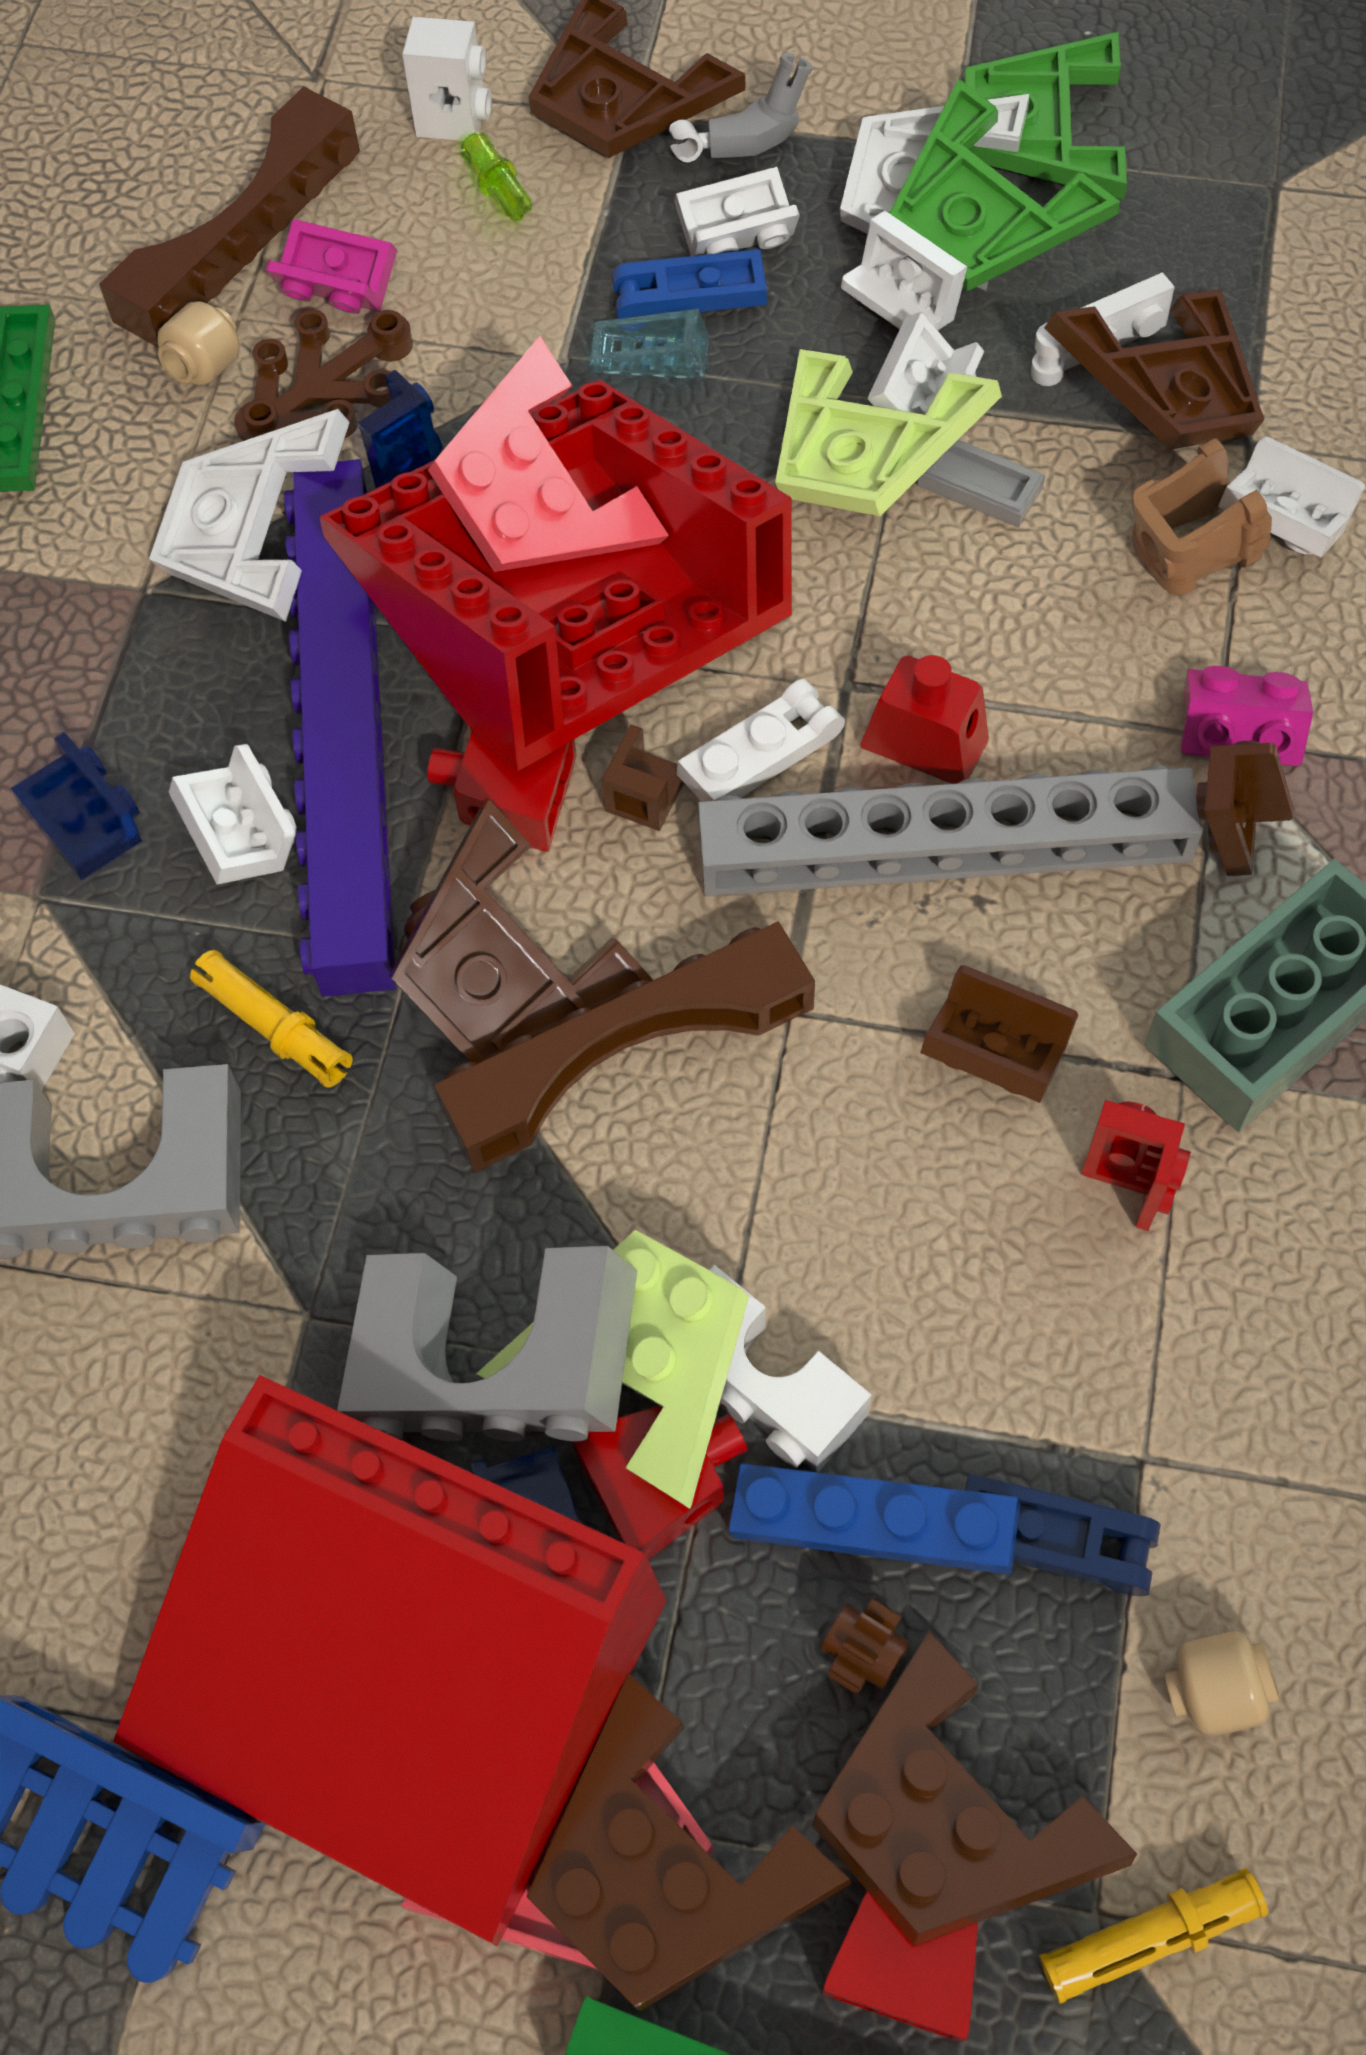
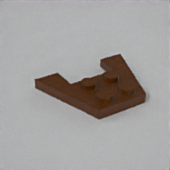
(613, 98)
(1178, 387)
(480, 970)
(931, 1835)
(641, 1889)

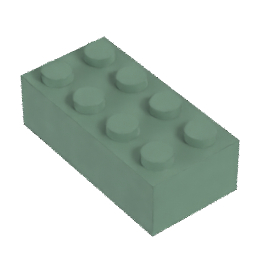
(1271, 1000)

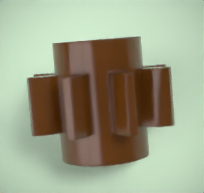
(864, 1646)

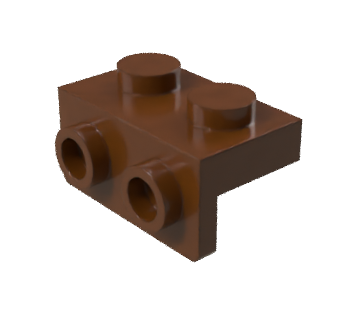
(1242, 789)
(1000, 1033)

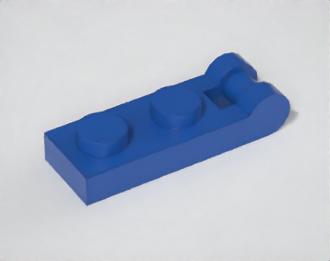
(690, 283)

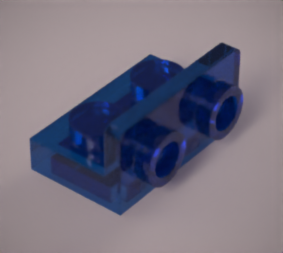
(400, 432)

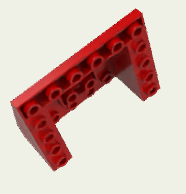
(580, 639)
(387, 1656)

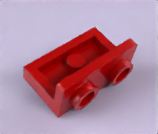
(1139, 1154)

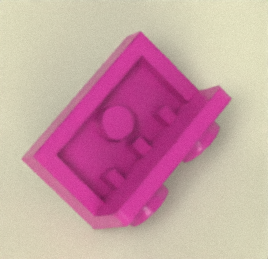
(334, 266)
(1239, 707)

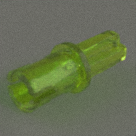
(496, 176)

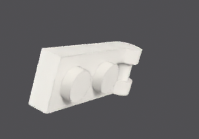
(1129, 315)
(760, 745)

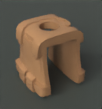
(1184, 496)

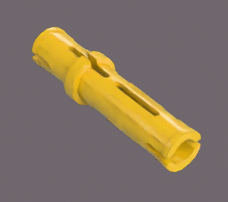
(289, 1032)
(1166, 1929)

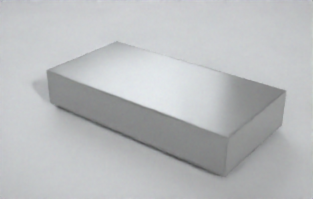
(984, 482)

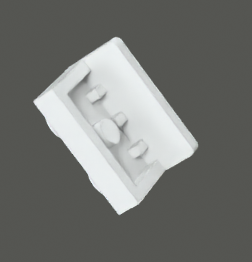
(737, 214)
(905, 275)
(919, 366)
(1303, 496)
(235, 818)

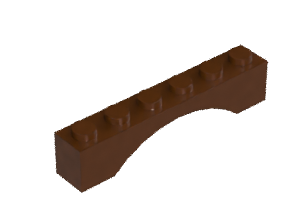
(305, 151)
(738, 988)

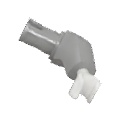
(756, 129)

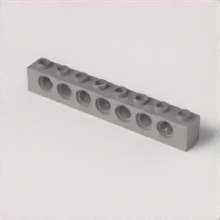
(979, 847)

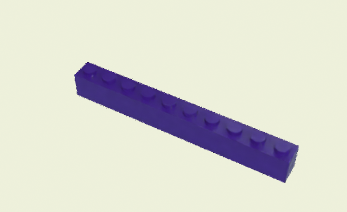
(340, 750)

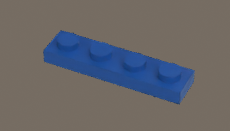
(876, 1518)

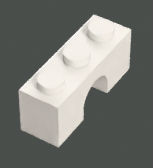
(803, 1412)

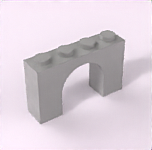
(182, 1193)
(557, 1383)

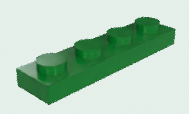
(24, 376)

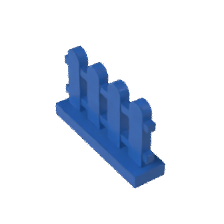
(132, 1833)

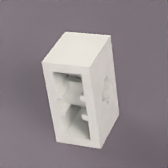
(446, 78)

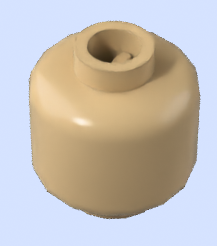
(198, 343)
(1222, 1683)

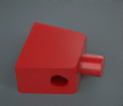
(929, 720)
(525, 797)
(635, 1508)
(908, 1983)

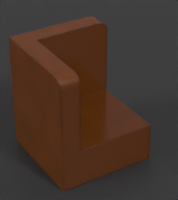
(639, 783)

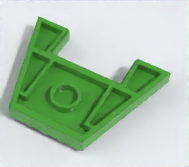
(1047, 135)
(976, 210)

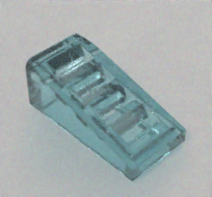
(681, 357)

